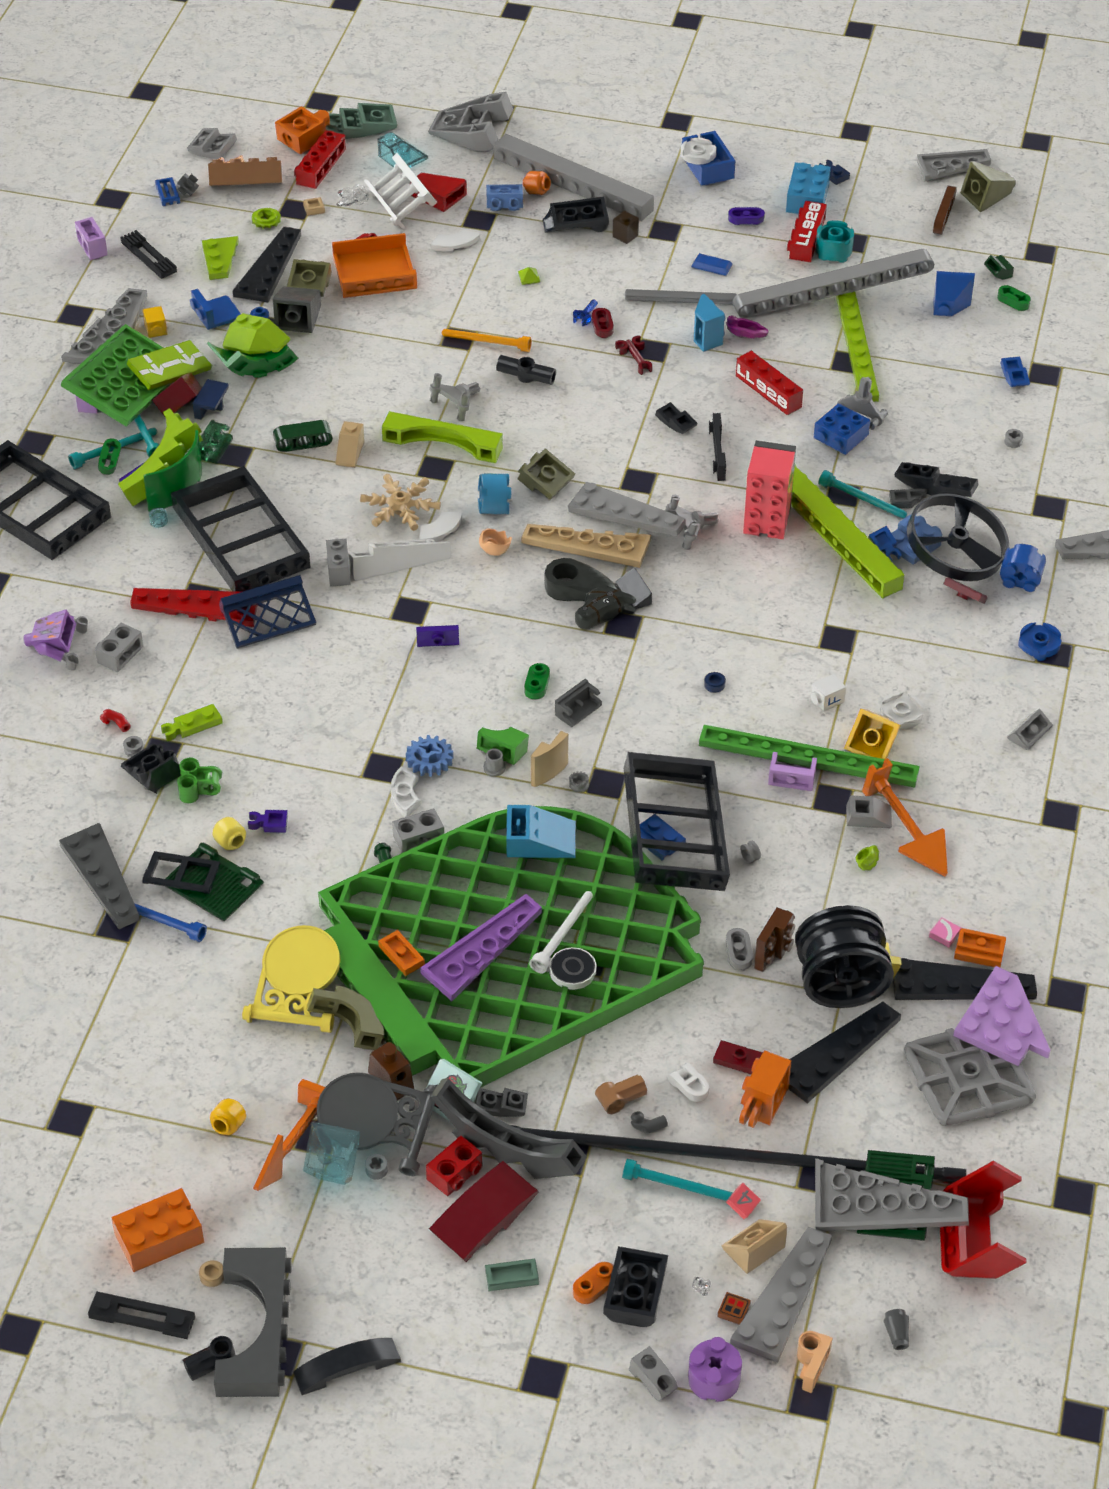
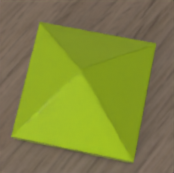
(529, 276)

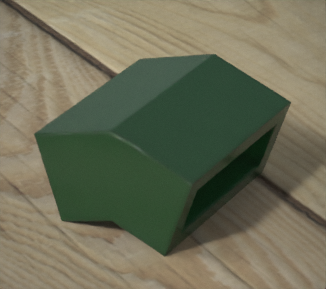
(999, 267)

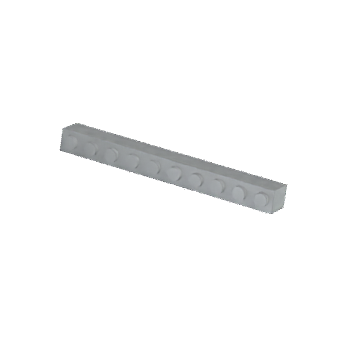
(573, 176)

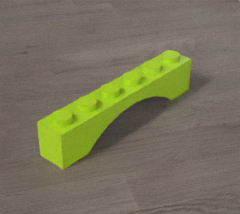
(405, 428)

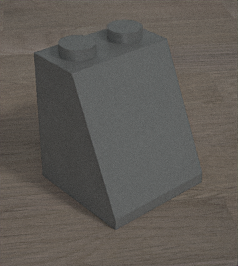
(296, 309)

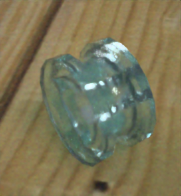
(155, 521)

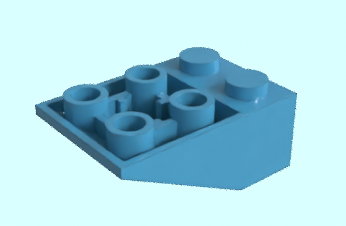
(539, 833)

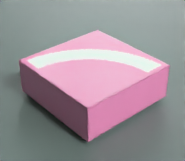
(945, 932)

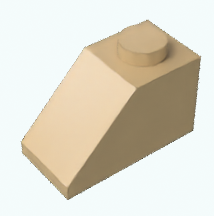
(350, 444)

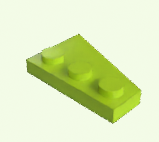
(219, 256)

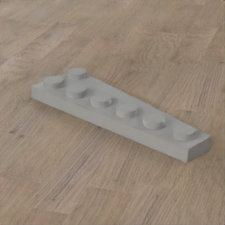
(617, 508)
(779, 1305)

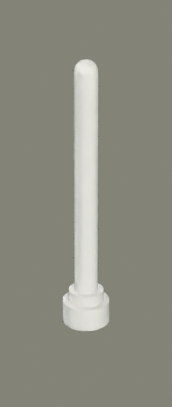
(541, 960)

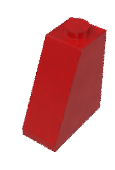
(444, 189)

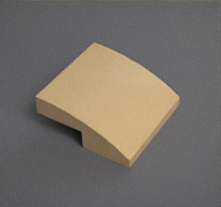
(549, 759)

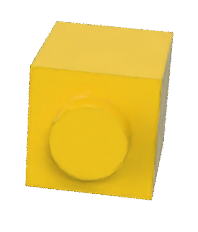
(155, 322)

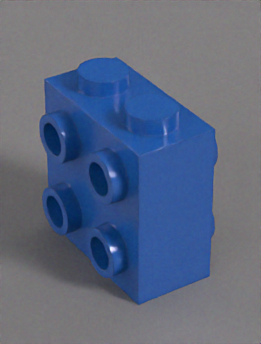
(841, 428)

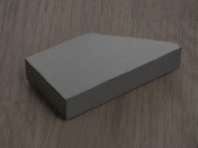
(906, 497)

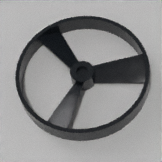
(959, 538)

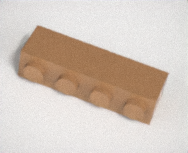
(245, 172)

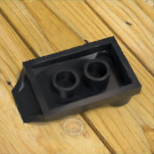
(577, 214)
(635, 1287)

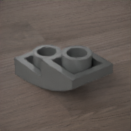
(505, 1104)

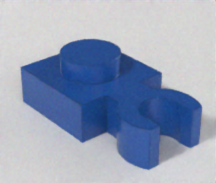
(885, 541)

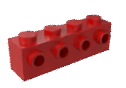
(320, 159)

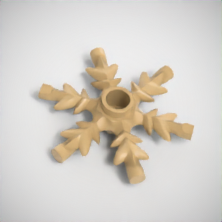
(400, 502)

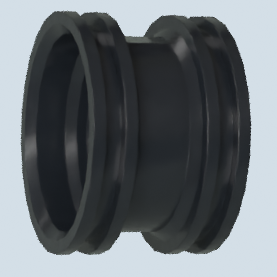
(844, 957)

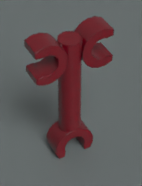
(634, 347)

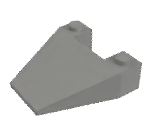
(471, 121)

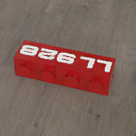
(805, 233)
(769, 382)

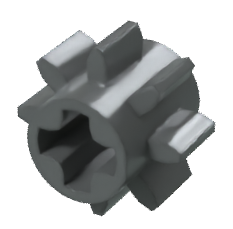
(187, 184)

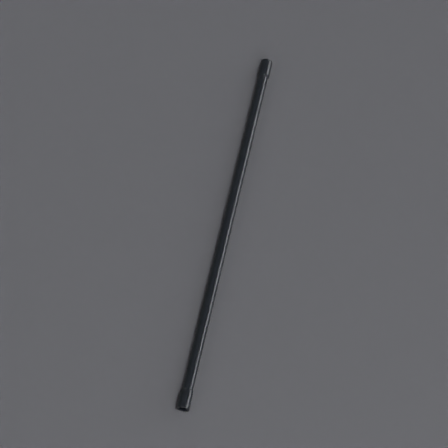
(945, 1174)

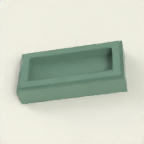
(511, 1274)

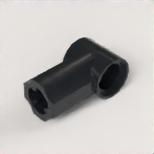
(204, 1360)

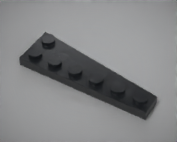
(266, 272)
(947, 982)
(829, 1057)

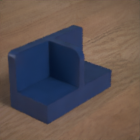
(209, 398)

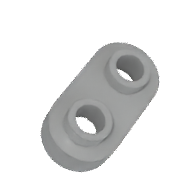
(740, 950)

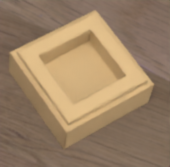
(314, 206)

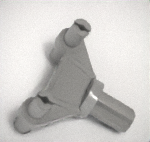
(458, 394)
(863, 403)
(694, 520)

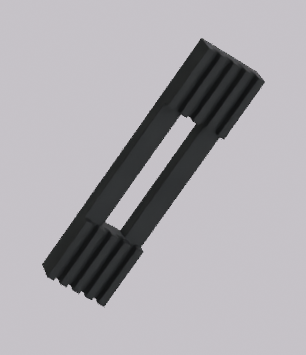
(135, 241)
(719, 464)
(176, 1324)

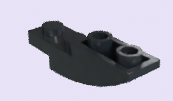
(929, 478)

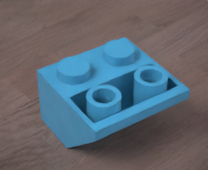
(708, 324)

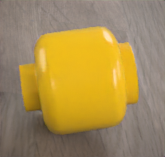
(227, 1116)

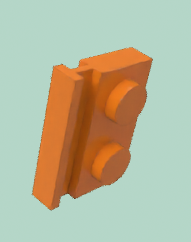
(980, 948)

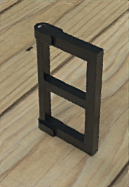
(185, 861)

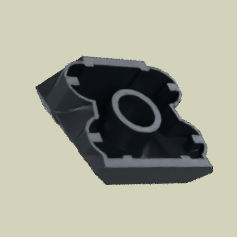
(153, 767)

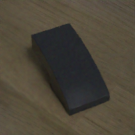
(674, 419)

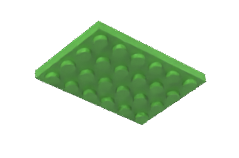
(108, 381)

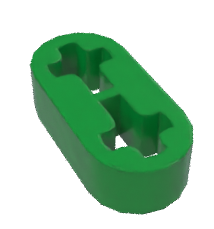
(1014, 298)
(113, 457)

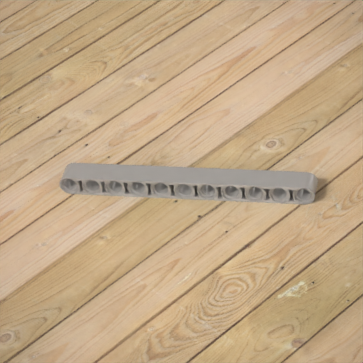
(833, 283)

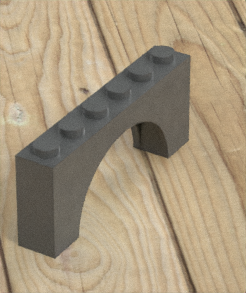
(258, 1368)

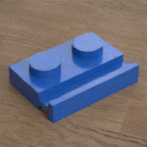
(658, 829)

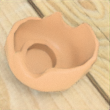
(494, 542)

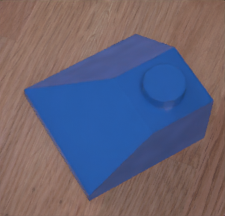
(952, 292)

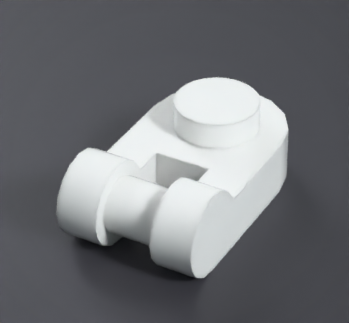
(695, 1087)

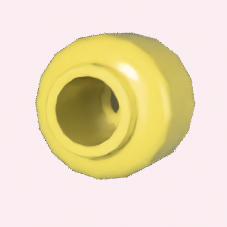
(229, 833)

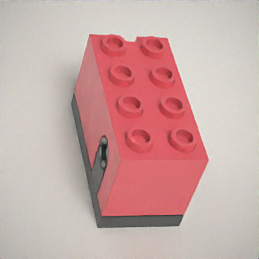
(769, 489)

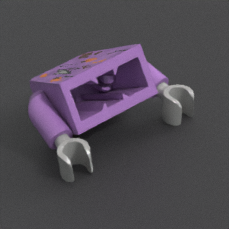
(54, 635)

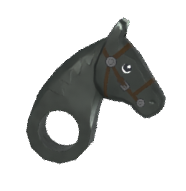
(600, 594)

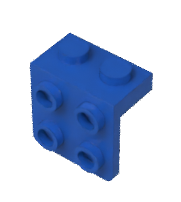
(215, 311)

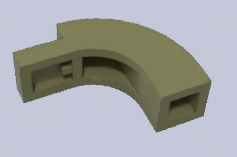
(352, 1009)

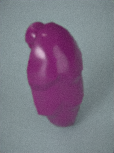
(745, 328)

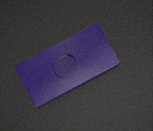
(437, 635)

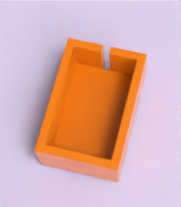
(157, 1229)

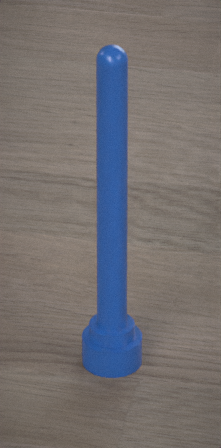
(195, 931)

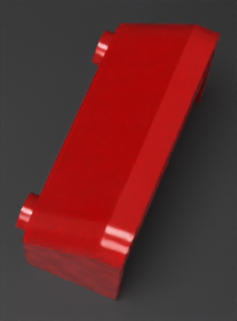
(968, 1249)

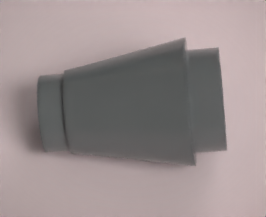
(898, 1328)

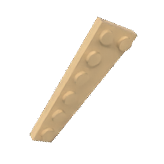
(620, 549)

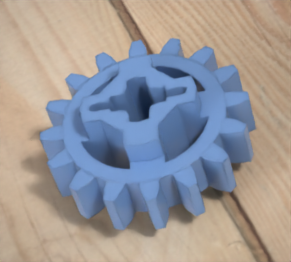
(429, 755)

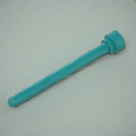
(151, 445)
(78, 459)
(828, 480)
(634, 1170)

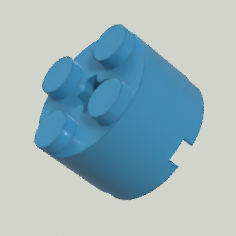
(493, 493)

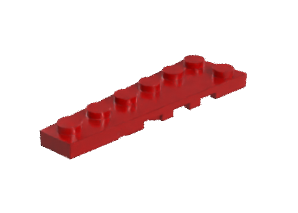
(189, 602)

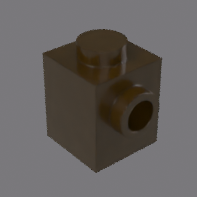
(625, 227)

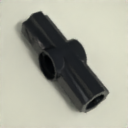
(526, 369)

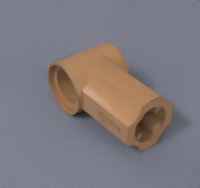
(615, 1096)

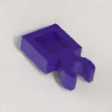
(272, 821)

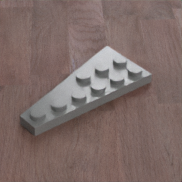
(125, 311)
(872, 1201)

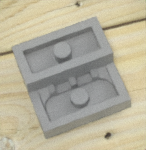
(211, 143)

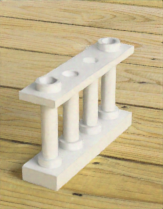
(415, 187)

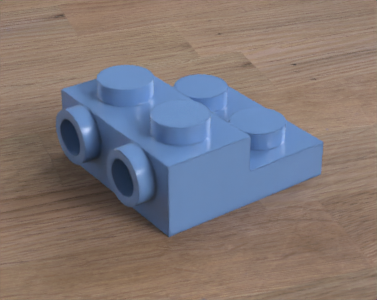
(504, 196)
(922, 530)

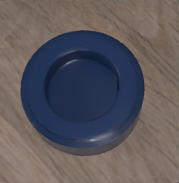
(714, 682)

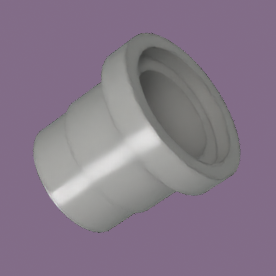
(494, 763)

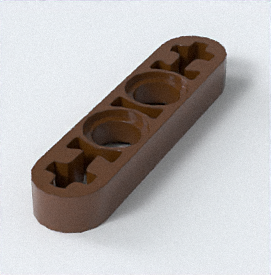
(944, 210)

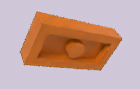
(401, 952)

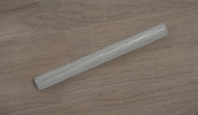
(677, 296)

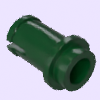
(382, 852)

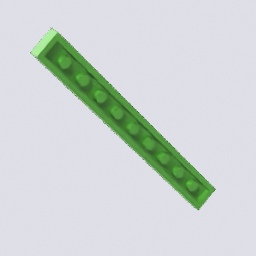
(802, 754)

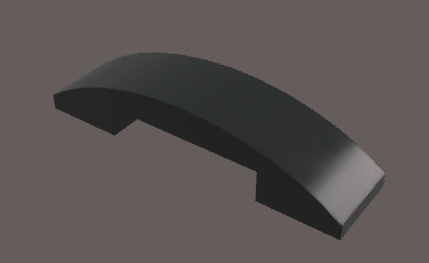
(345, 1360)

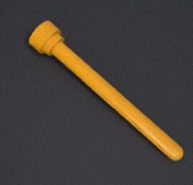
(523, 343)

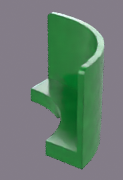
(255, 364)
(175, 477)

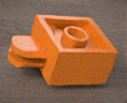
(301, 128)
(765, 1089)

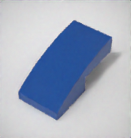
(1014, 371)

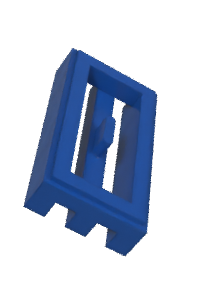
(168, 199)

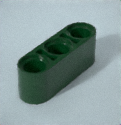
(302, 435)

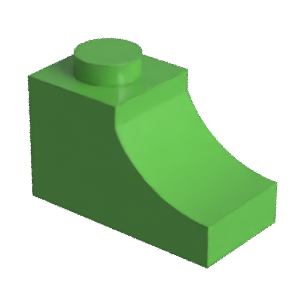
(509, 741)

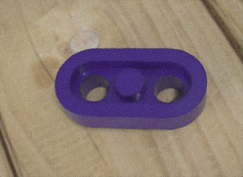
(746, 215)

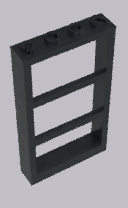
(225, 484)
(99, 507)
(679, 770)

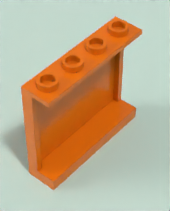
(374, 265)

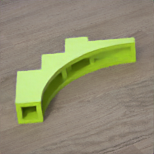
(173, 446)

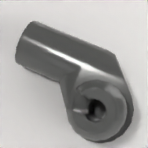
(646, 1125)

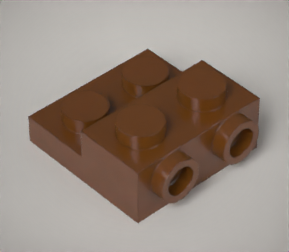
(774, 938)

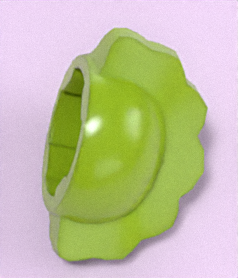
(867, 857)

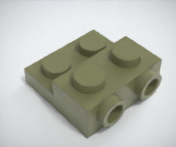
(310, 275)
(545, 474)

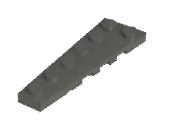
(98, 867)

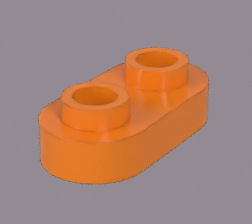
(595, 1280)

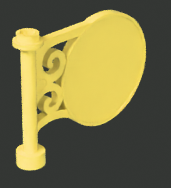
(293, 966)

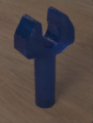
(585, 313)

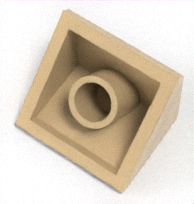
(756, 1244)

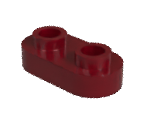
(602, 322)

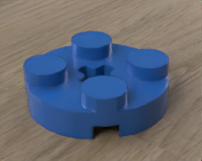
(1040, 649)

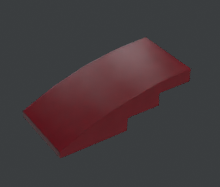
(484, 1210)

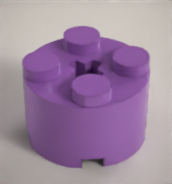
(714, 1370)

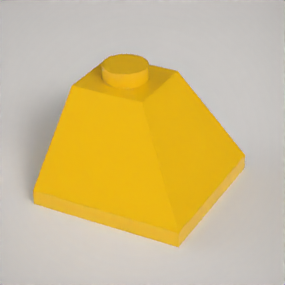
(872, 735)

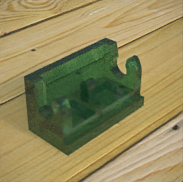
(214, 442)

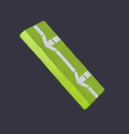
(169, 364)

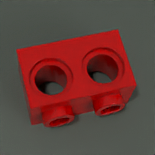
(451, 1162)

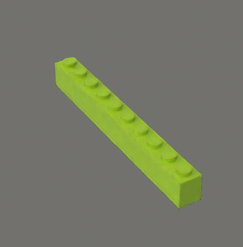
(845, 537)

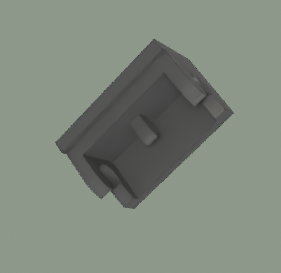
(577, 703)

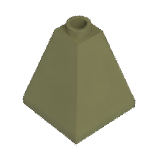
(986, 185)

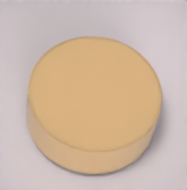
(211, 1273)

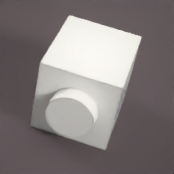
(828, 692)

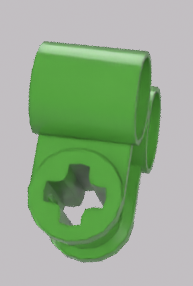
(197, 781)

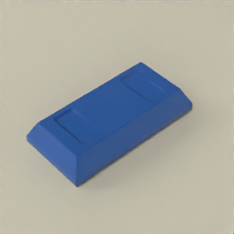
(712, 264)

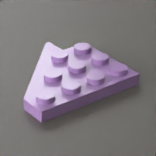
(1002, 1020)

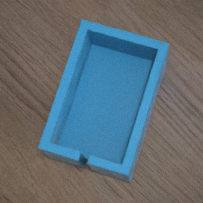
(807, 184)

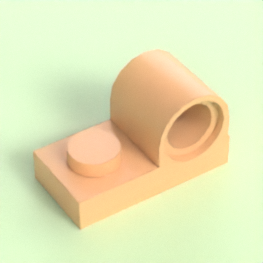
(814, 1359)

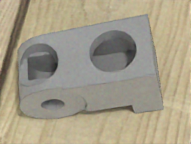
(653, 1373)

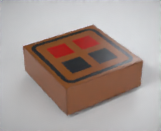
(734, 1308)

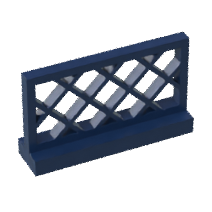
(265, 594)

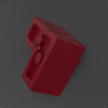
(178, 394)

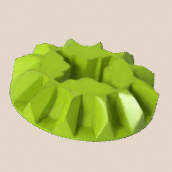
(272, 217)

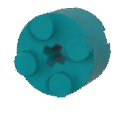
(834, 241)

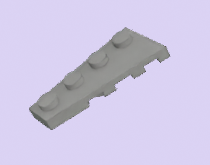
(950, 163)
(1084, 546)

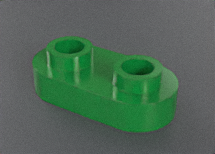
(537, 681)

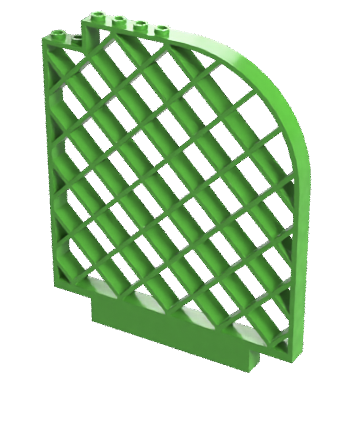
(389, 996)

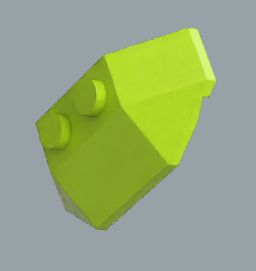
(254, 335)

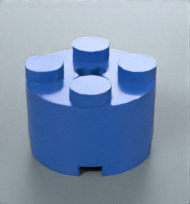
(1022, 567)

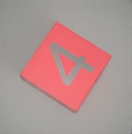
(743, 1200)

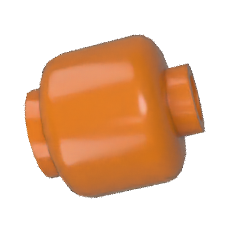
(536, 182)

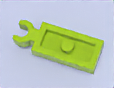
(192, 722)

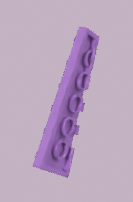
(472, 954)

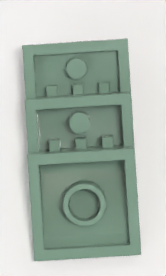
(363, 121)

